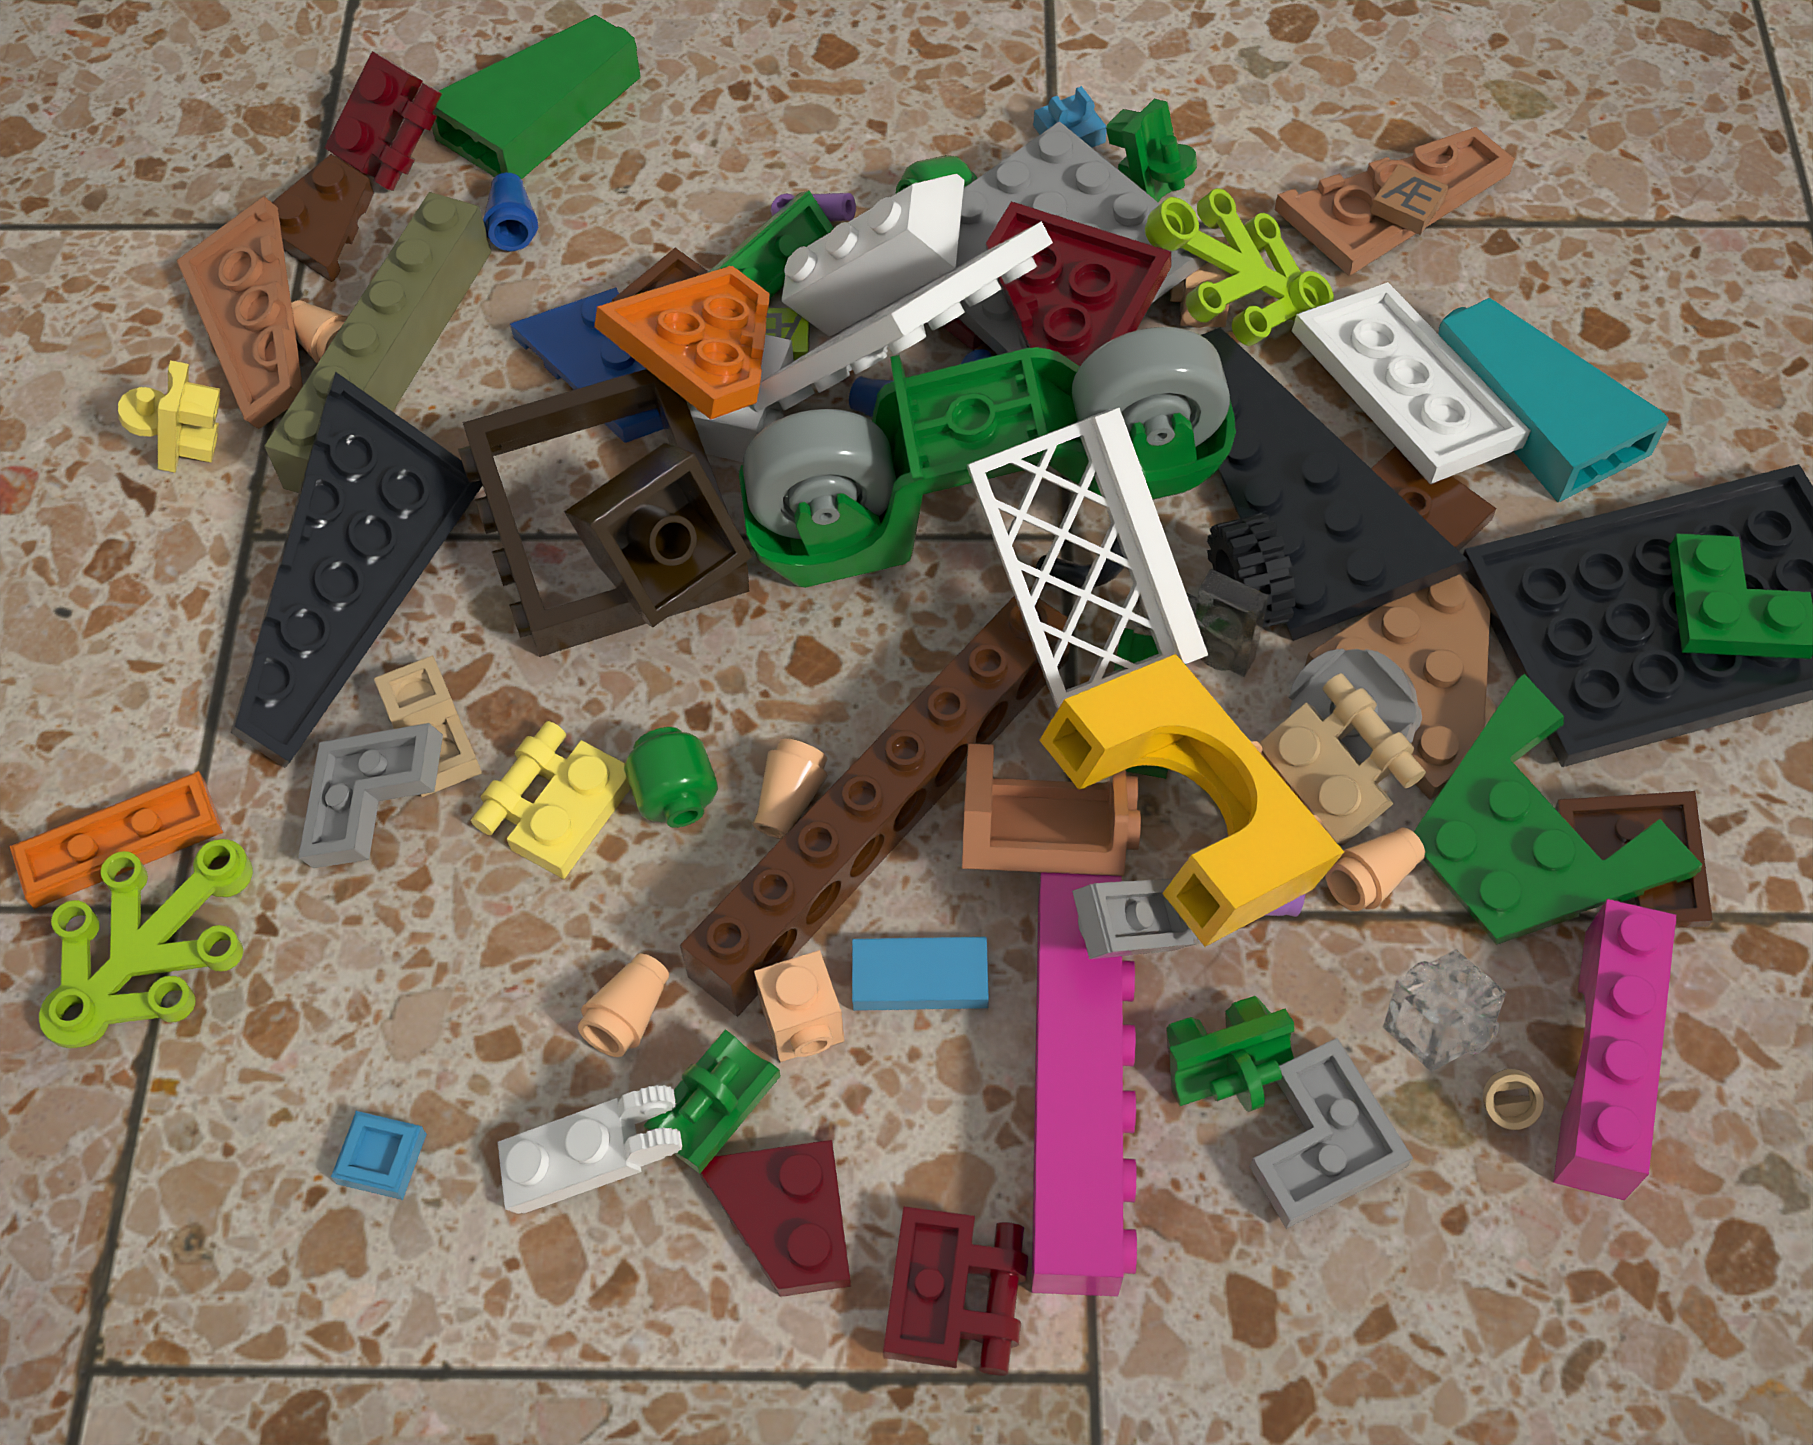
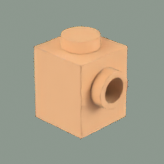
(800, 1006)

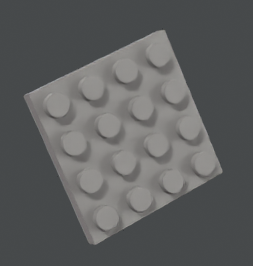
(1064, 179)

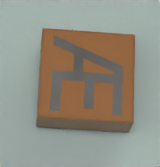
(1409, 199)

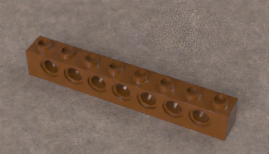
(868, 809)

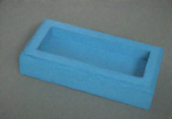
(920, 973)

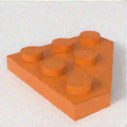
(696, 337)

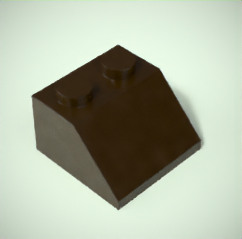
(659, 532)

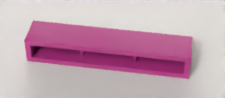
(1080, 1104)

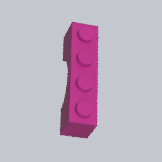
(1615, 1089)

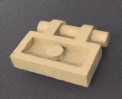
(1327, 773)

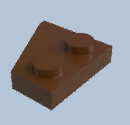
(323, 214)

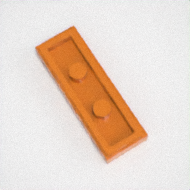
(145, 825)

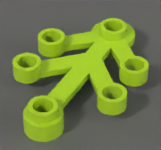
(1176, 226)
(140, 949)

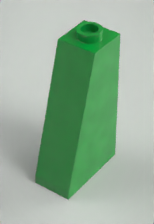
(536, 98)

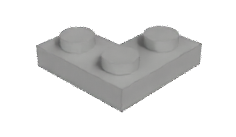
(353, 778)
(1345, 1139)

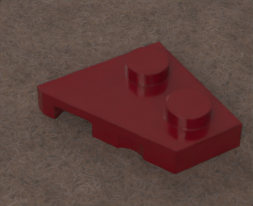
(786, 1213)

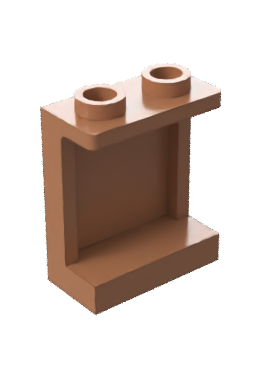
(1047, 822)

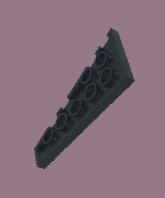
(358, 540)

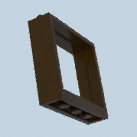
(552, 418)

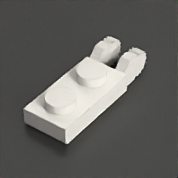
(585, 1150)

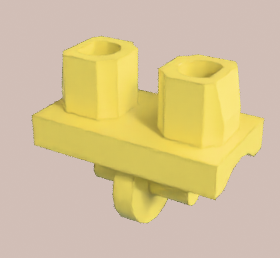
(180, 419)

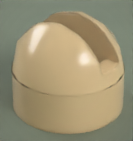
(1513, 1111)

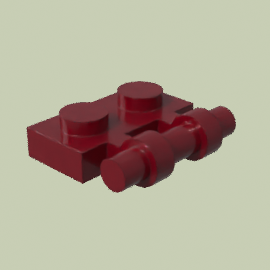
(370, 122)
(931, 1287)

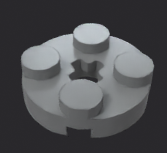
(1368, 670)

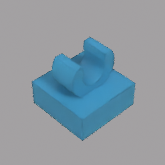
(1076, 114)

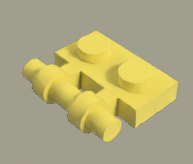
(569, 809)

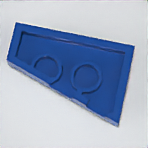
(584, 355)

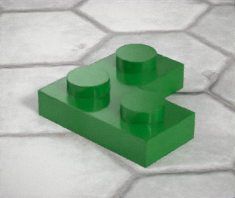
(1726, 617)

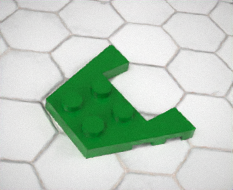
(1513, 852)

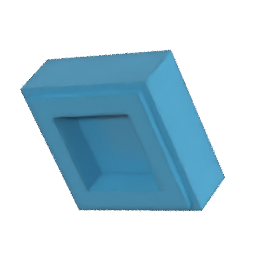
(379, 1155)

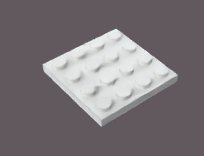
(902, 321)

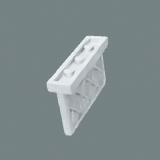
(1137, 531)

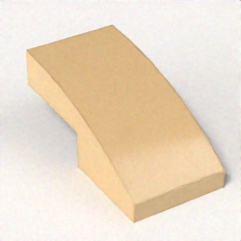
(420, 696)

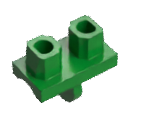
(1152, 150)
(1230, 1059)
(716, 1098)

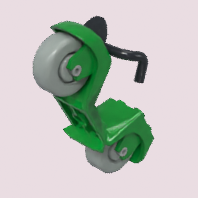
(845, 492)

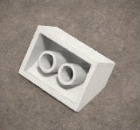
(877, 256)

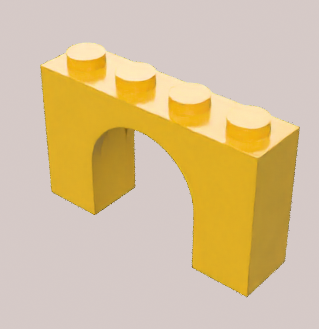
(1174, 723)

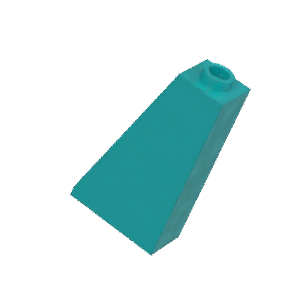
(1577, 414)

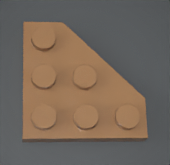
(1443, 649)

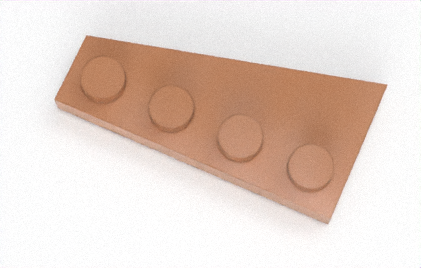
(1338, 211)
(247, 310)

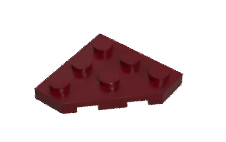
(1084, 283)

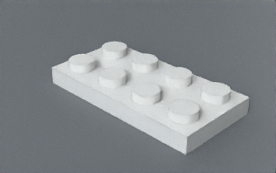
(1410, 382)

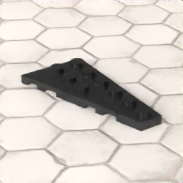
(1341, 523)

